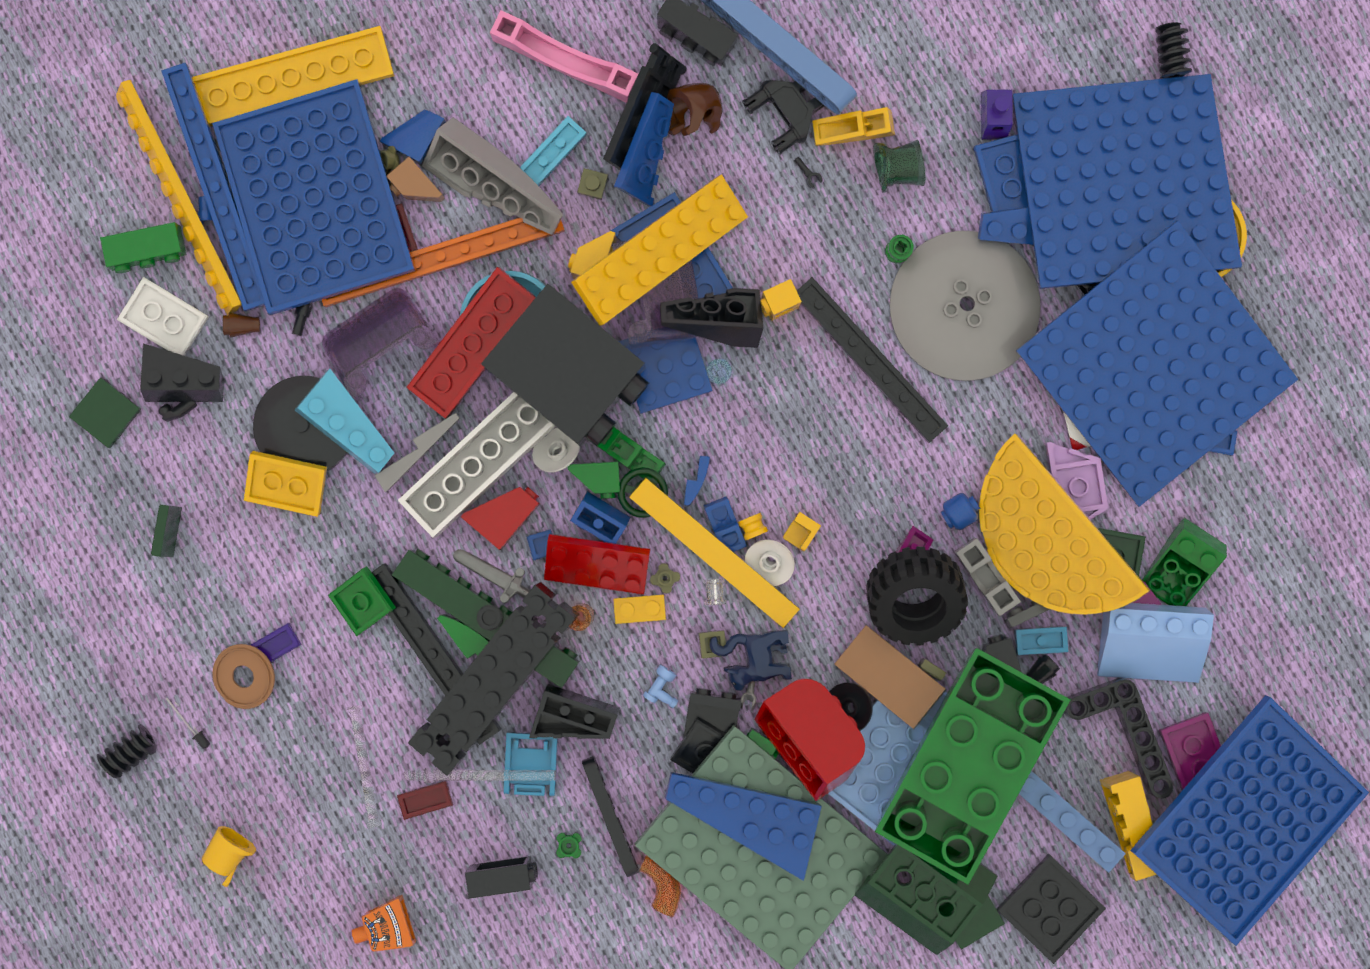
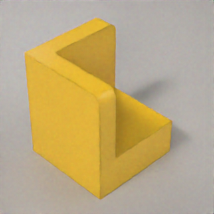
(801, 531)

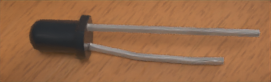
(199, 737)

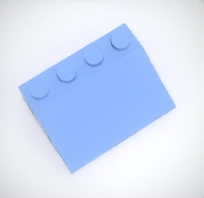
(1155, 642)

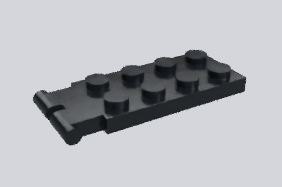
(658, 77)

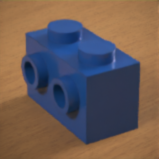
(600, 518)

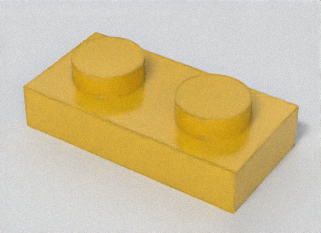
(639, 609)

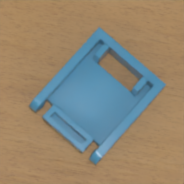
(530, 759)

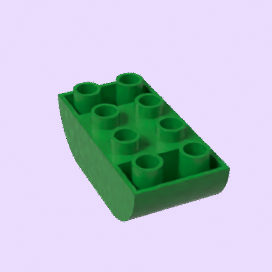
(971, 765)

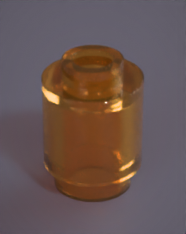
(588, 612)

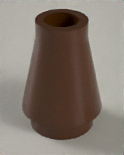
(240, 325)

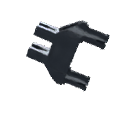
(790, 105)

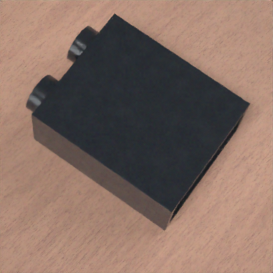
(567, 367)

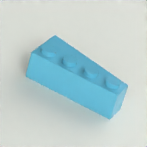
(342, 420)

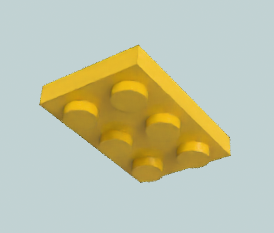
(285, 483)

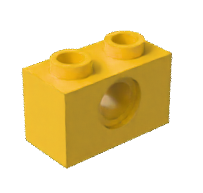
(780, 300)

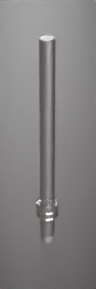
(431, 775)

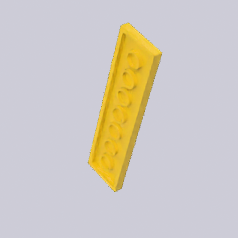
(293, 74)
(659, 250)

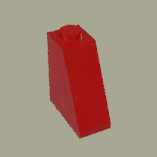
(503, 516)

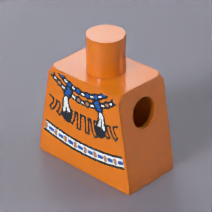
(386, 927)

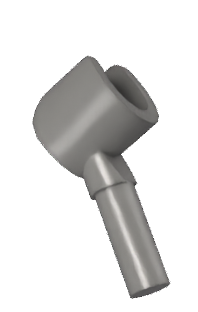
(749, 695)

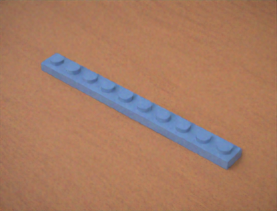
(1065, 817)

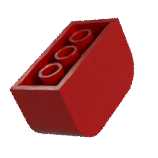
(812, 735)

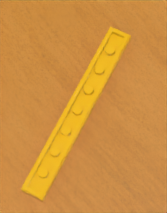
(714, 552)

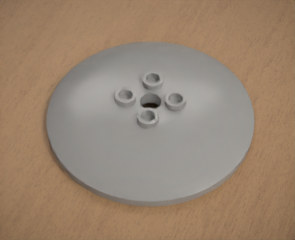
(929, 313)

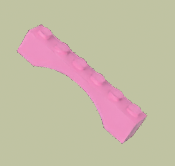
(534, 44)

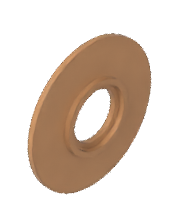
(262, 671)

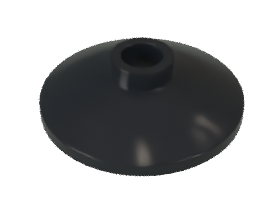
(854, 694)

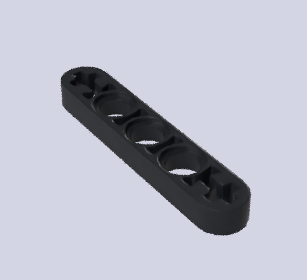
(611, 820)

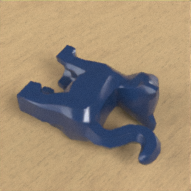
(759, 657)

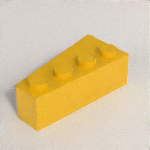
(1130, 817)

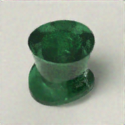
(899, 164)

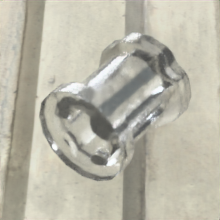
(714, 592)

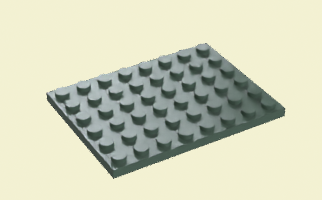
(743, 887)

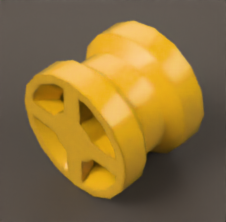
(753, 526)

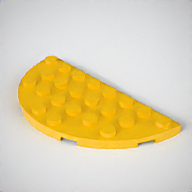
(1046, 540)

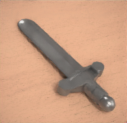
(509, 583)

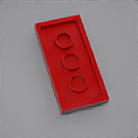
(596, 564)

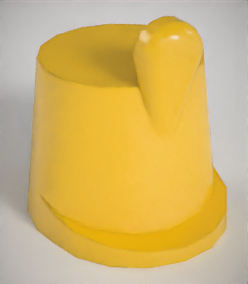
(226, 852)

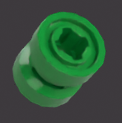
(894, 251)

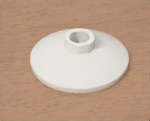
(546, 452)
(774, 572)

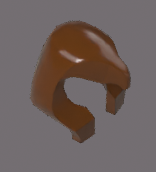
(702, 102)

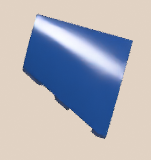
(415, 135)

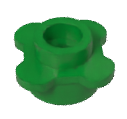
(563, 850)

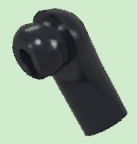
(180, 410)

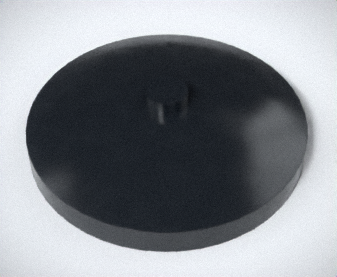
(285, 432)

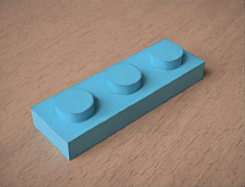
(553, 150)

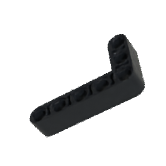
(1131, 728)

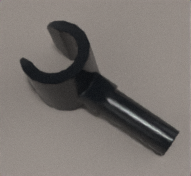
(807, 172)

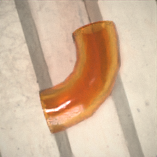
(667, 888)

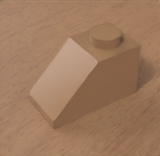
(413, 183)

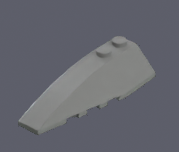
(484, 172)

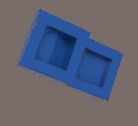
(693, 487)
(725, 524)

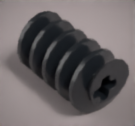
(1172, 50)
(128, 754)

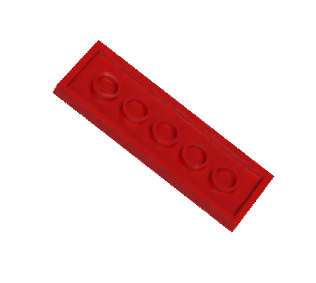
(459, 355)

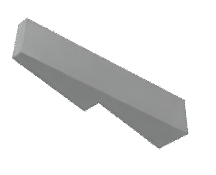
(391, 475)

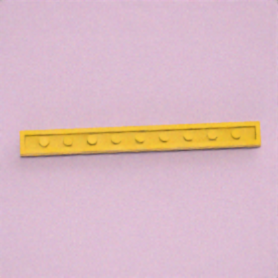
(181, 204)

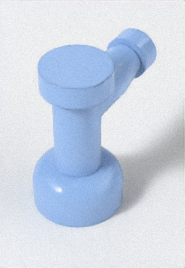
(656, 691)

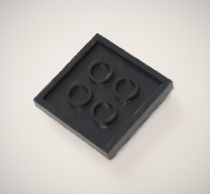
(1051, 908)

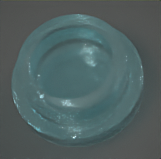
(719, 371)

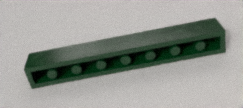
(464, 603)

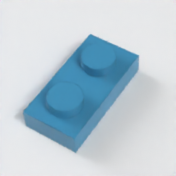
(1041, 640)

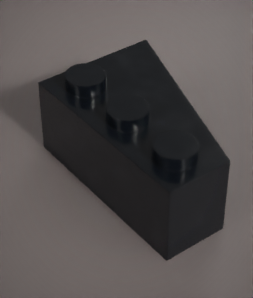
(696, 31)
(178, 378)
(573, 715)

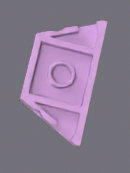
(1079, 476)

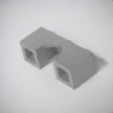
(986, 576)

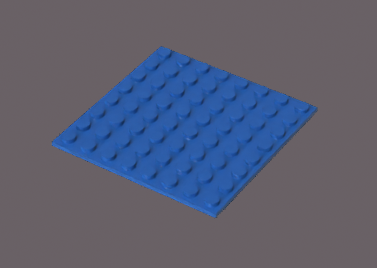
(1118, 169)
(1157, 364)

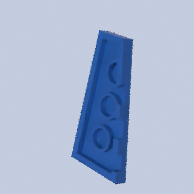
(645, 151)

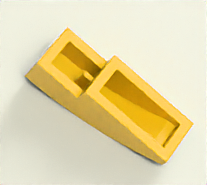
(854, 127)

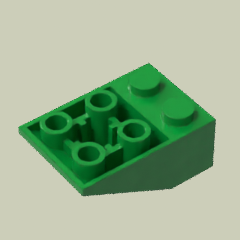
(1184, 564)

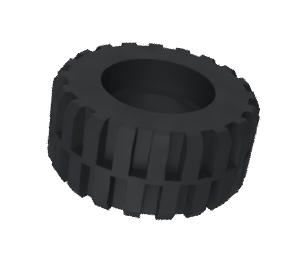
(911, 571)

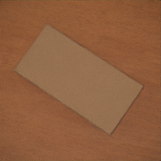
(890, 677)

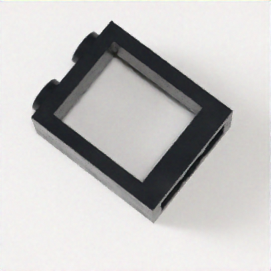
(500, 877)

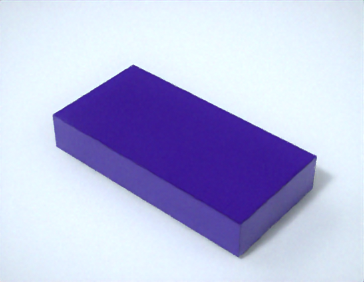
(278, 642)

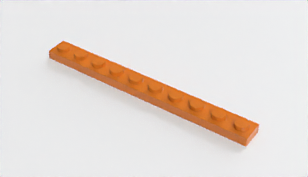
(456, 252)

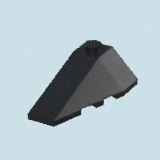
(724, 318)

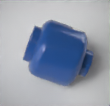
(960, 511)

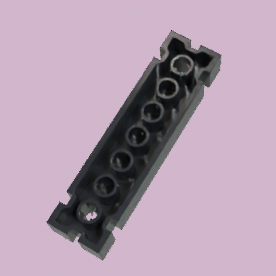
(493, 678)

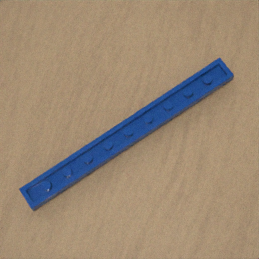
(213, 183)

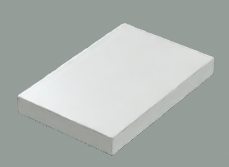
(162, 317)

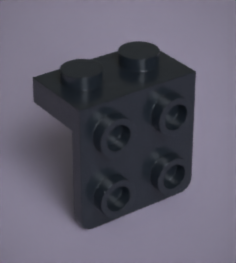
(716, 710)

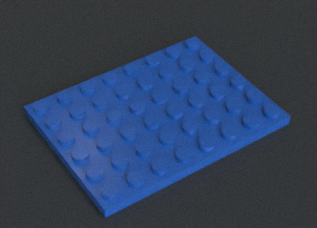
(313, 197)
(1250, 820)

